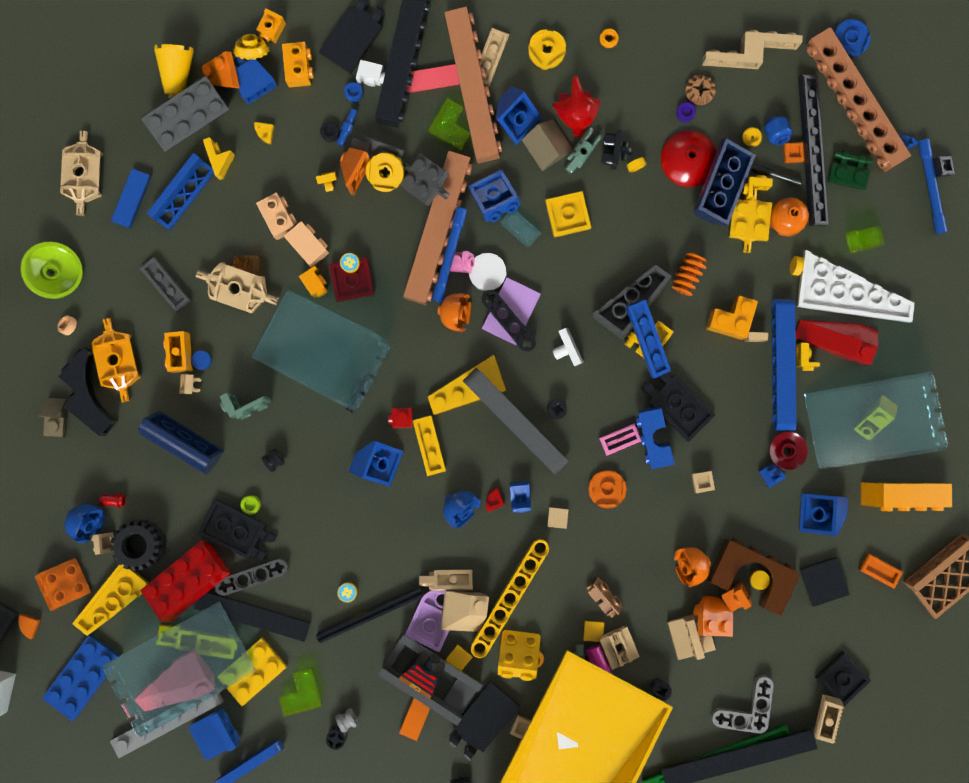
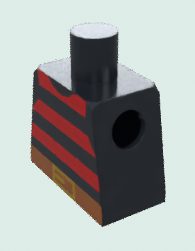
(423, 673)

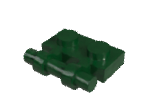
(849, 176)

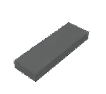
(165, 284)

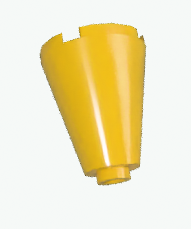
(173, 66)

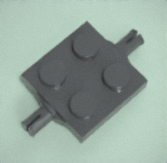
(424, 179)

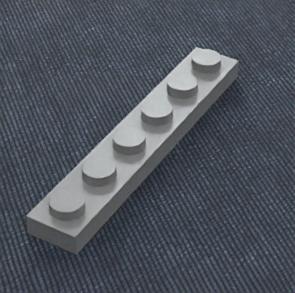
(130, 741)

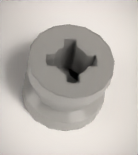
(346, 720)

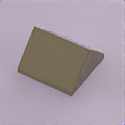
(547, 144)

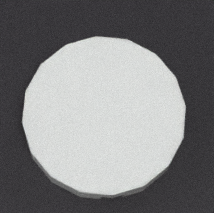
(488, 272)

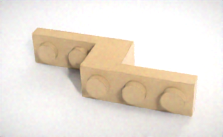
(752, 49)

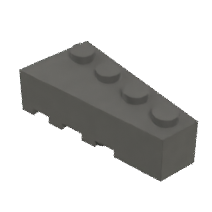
(614, 313)

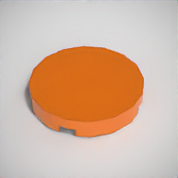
(607, 489)

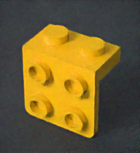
(519, 655)

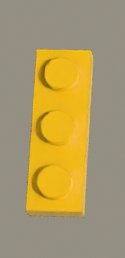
(429, 445)

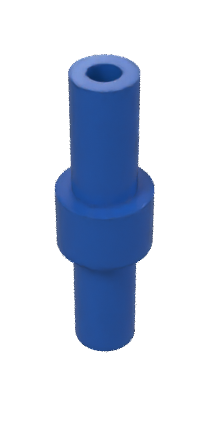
(346, 127)

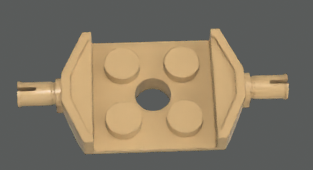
(83, 187)
(252, 287)

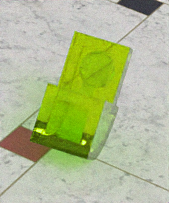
(865, 239)

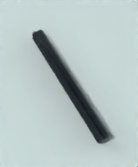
(369, 615)

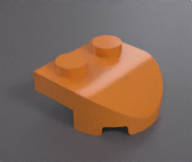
(713, 617)

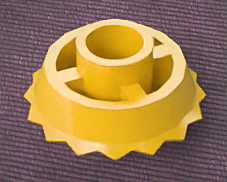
(250, 47)

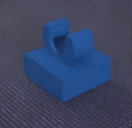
(771, 475)

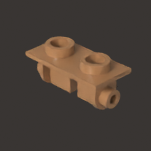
(599, 590)

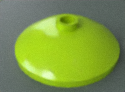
(54, 258)

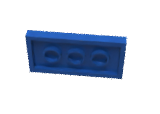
(80, 678)

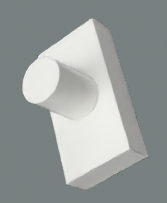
(568, 348)

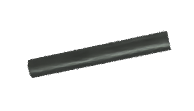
(776, 174)

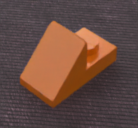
(737, 597)

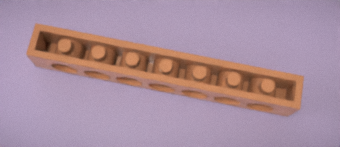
(867, 102)

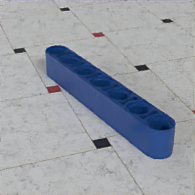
(783, 364)

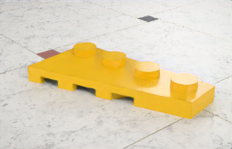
(459, 394)
(113, 596)

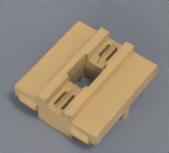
(614, 657)

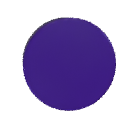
(685, 112)

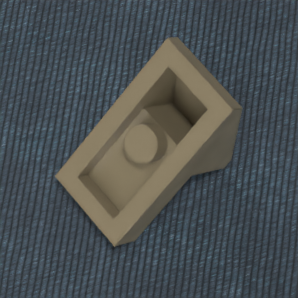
(54, 417)

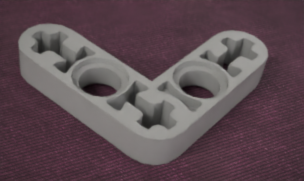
(749, 717)

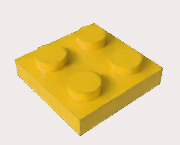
(568, 214)

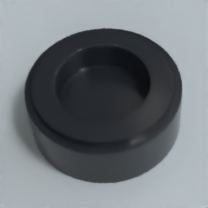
(329, 132)

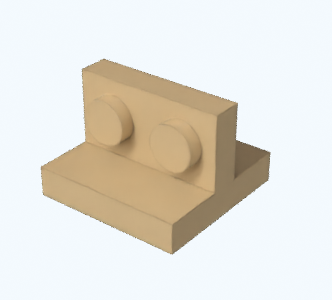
(686, 638)

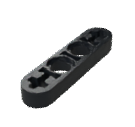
(511, 318)

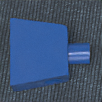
(253, 79)

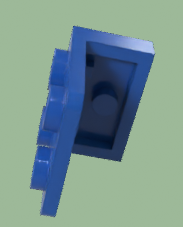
(215, 734)

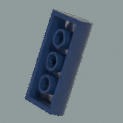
(724, 183)
(180, 441)

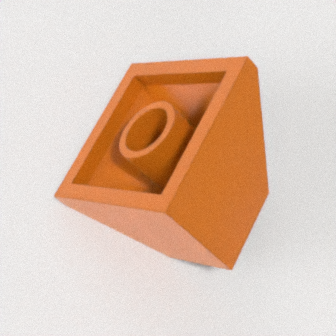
(354, 168)

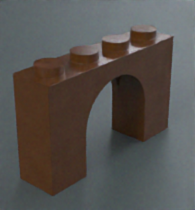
(734, 556)

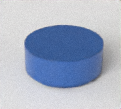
(353, 92)
(201, 360)

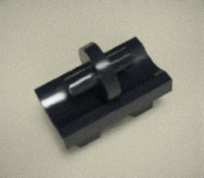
(614, 141)

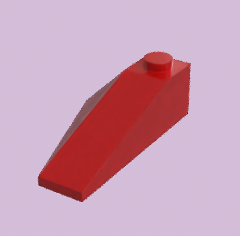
(846, 340)

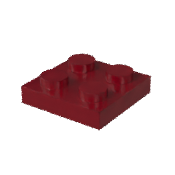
(352, 285)

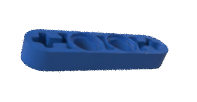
(251, 762)

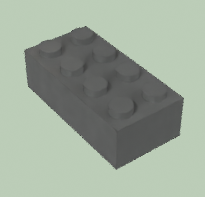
(184, 113)

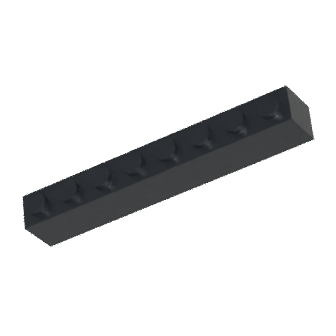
(401, 62)

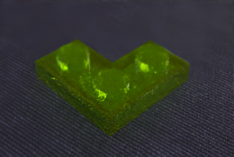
(445, 125)
(307, 694)

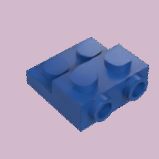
(494, 196)

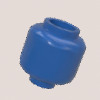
(778, 130)

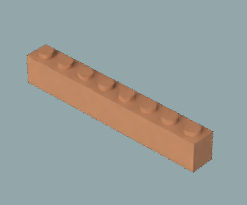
(472, 84)
(436, 230)

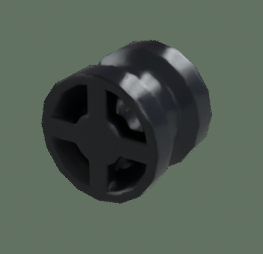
(557, 409)
(273, 460)
(660, 685)
(335, 742)

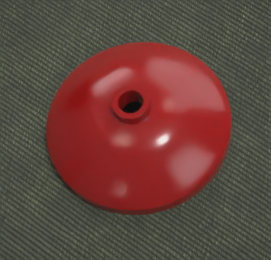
(677, 163)

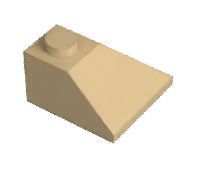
(464, 610)

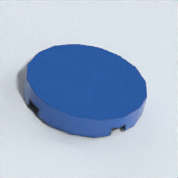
(853, 37)

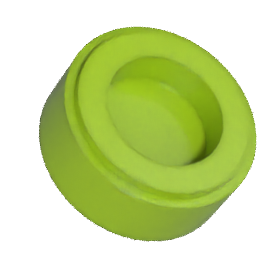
(250, 504)

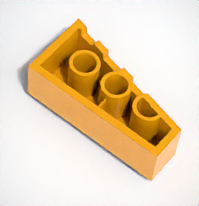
(906, 495)

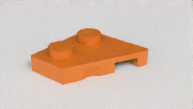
(222, 71)

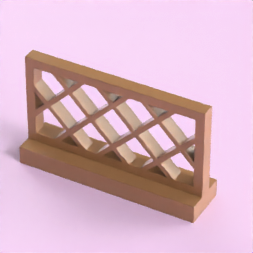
(936, 565)

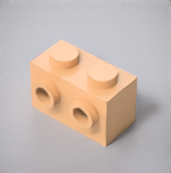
(276, 215)
(306, 244)

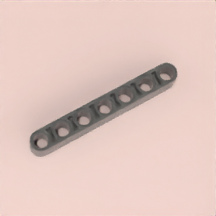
(515, 421)

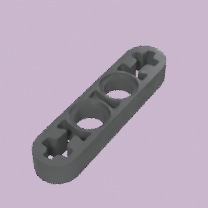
(252, 577)

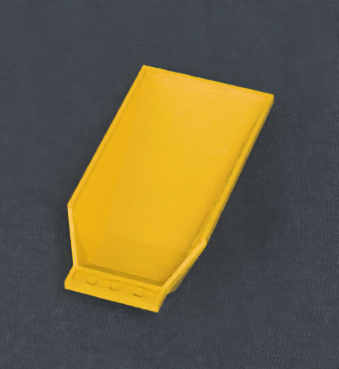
(601, 713)

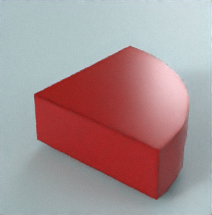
(494, 500)

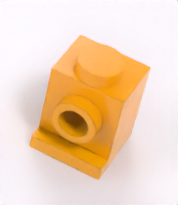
(277, 25)
(314, 282)

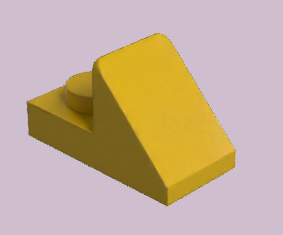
(219, 161)

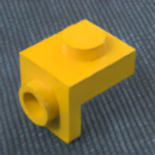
(760, 182)

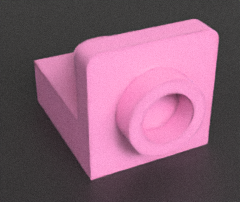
(463, 262)

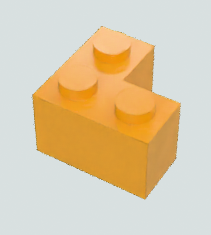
(737, 321)

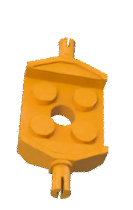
(125, 371)

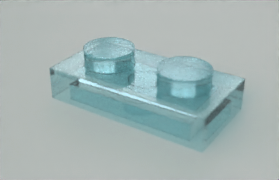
(520, 228)

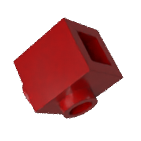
(401, 418)

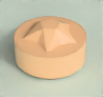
(67, 325)

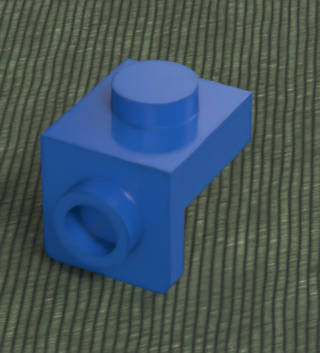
(520, 496)

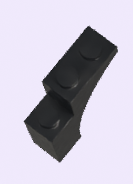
(84, 402)

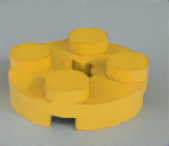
(556, 54)
(377, 179)

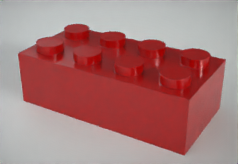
(185, 581)

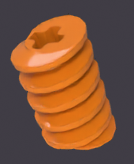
(688, 273)

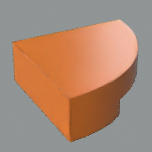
(28, 625)

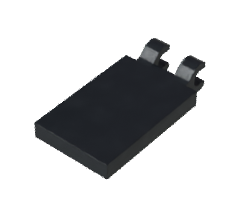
(353, 36)
(679, 405)
(236, 530)
(484, 719)

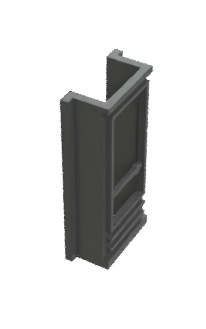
(458, 695)

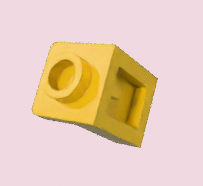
(803, 354)

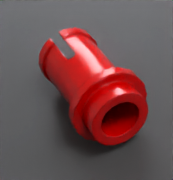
(112, 500)

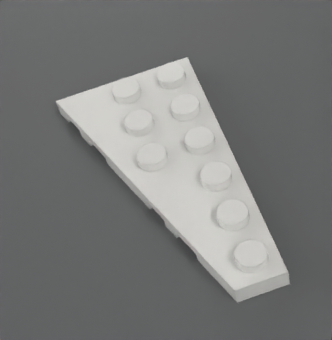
(841, 291)

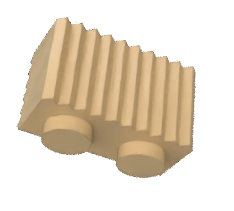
(828, 718)

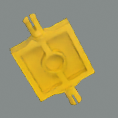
(751, 221)

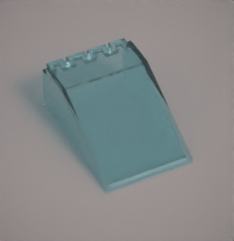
(322, 350)
(876, 420)
(179, 669)

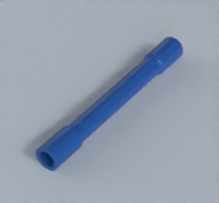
(938, 216)
(457, 224)

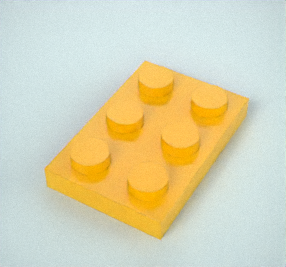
(267, 667)

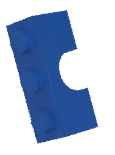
(658, 454)

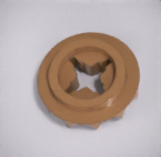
(693, 93)

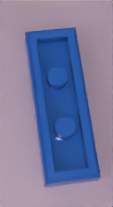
(131, 198)

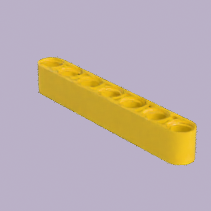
(508, 607)

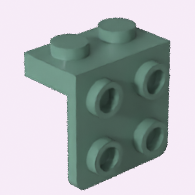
(231, 405)

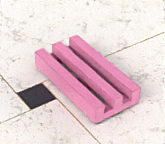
(605, 445)

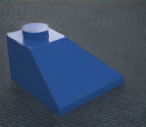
(517, 114)
(376, 463)
(822, 513)

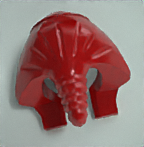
(578, 109)

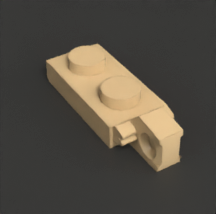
(448, 580)

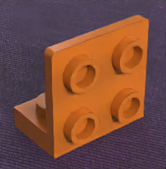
(62, 584)

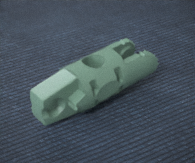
(577, 159)

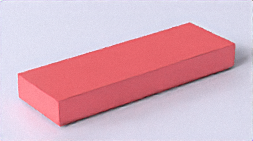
(434, 78)

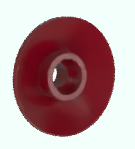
(797, 450)

